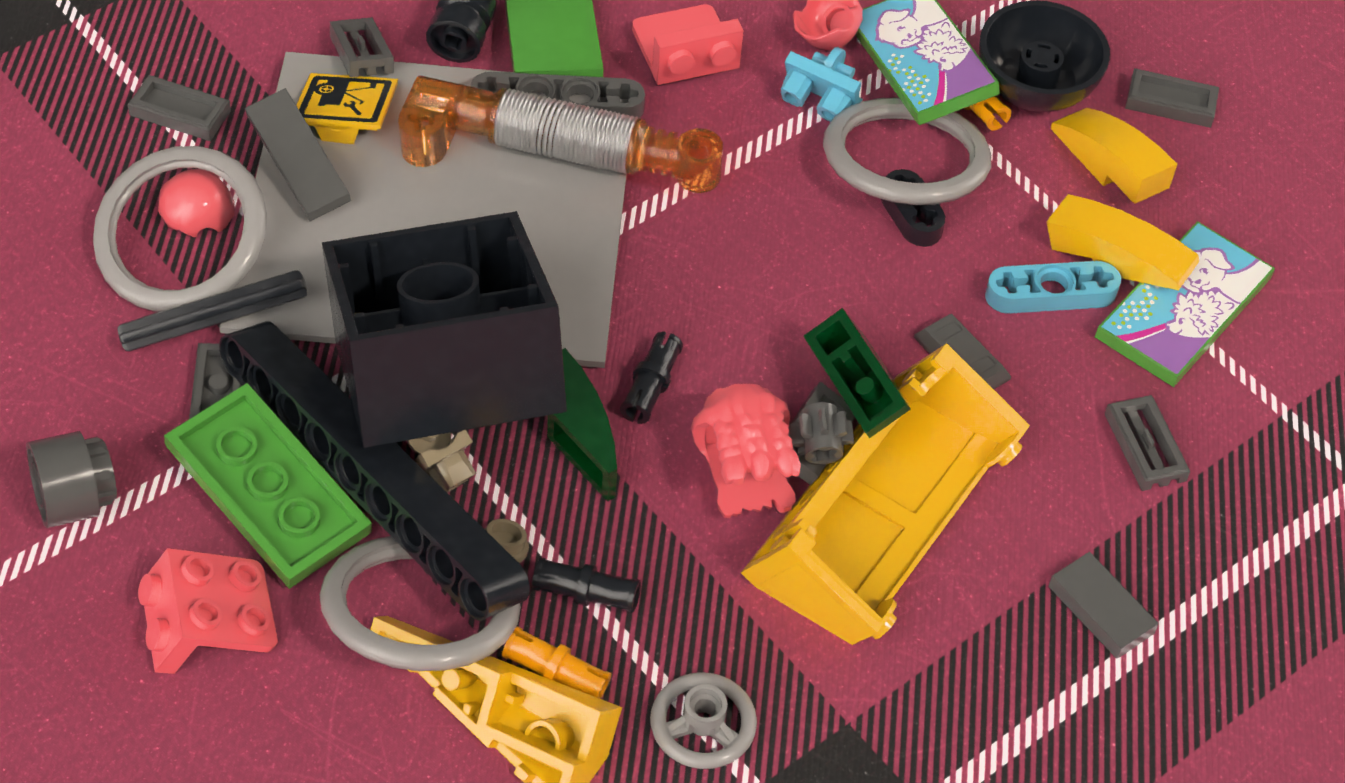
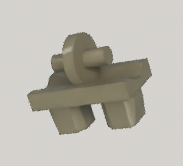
(444, 458)

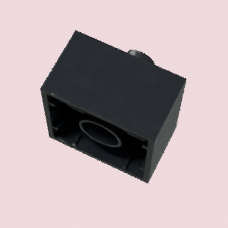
(444, 328)

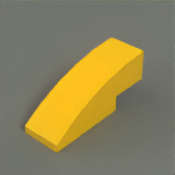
(1116, 153)
(1122, 240)

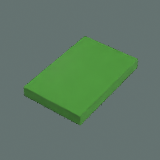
(554, 37)

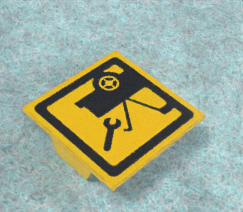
(345, 104)

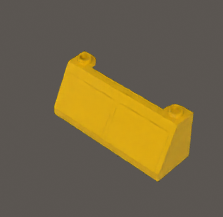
(887, 500)

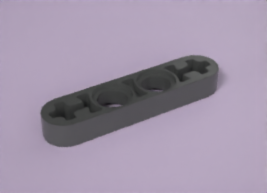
(564, 86)

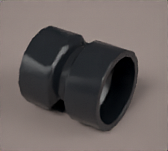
(460, 28)

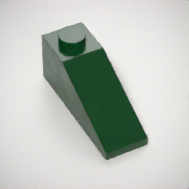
(857, 372)

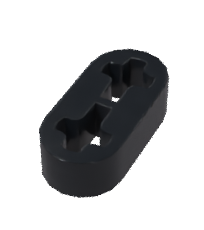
(905, 215)

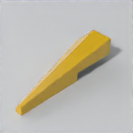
(531, 720)

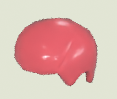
(828, 22)
(195, 202)

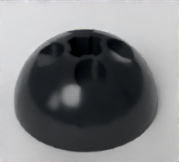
(1044, 54)

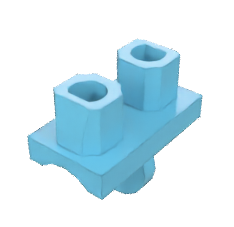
(824, 77)

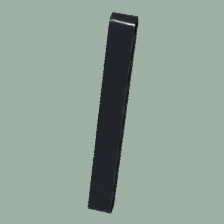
(379, 477)

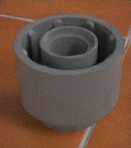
(70, 477)

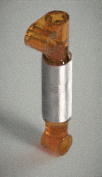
(565, 131)

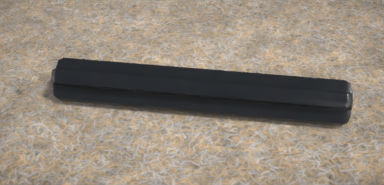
(212, 310)

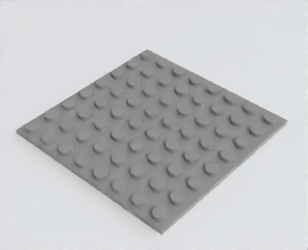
(564, 207)

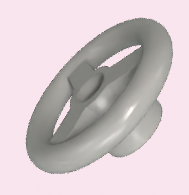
(704, 696)

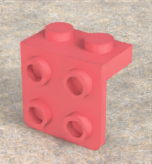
(688, 43)
(204, 603)

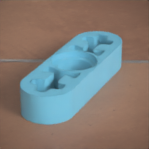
(1070, 275)

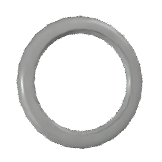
(149, 167)
(902, 191)
(391, 652)

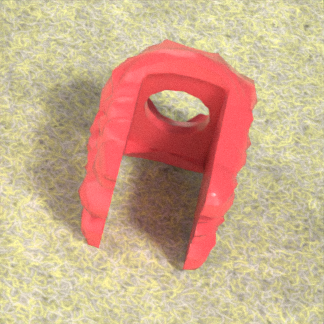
(747, 448)

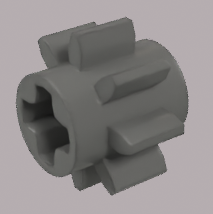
(821, 433)

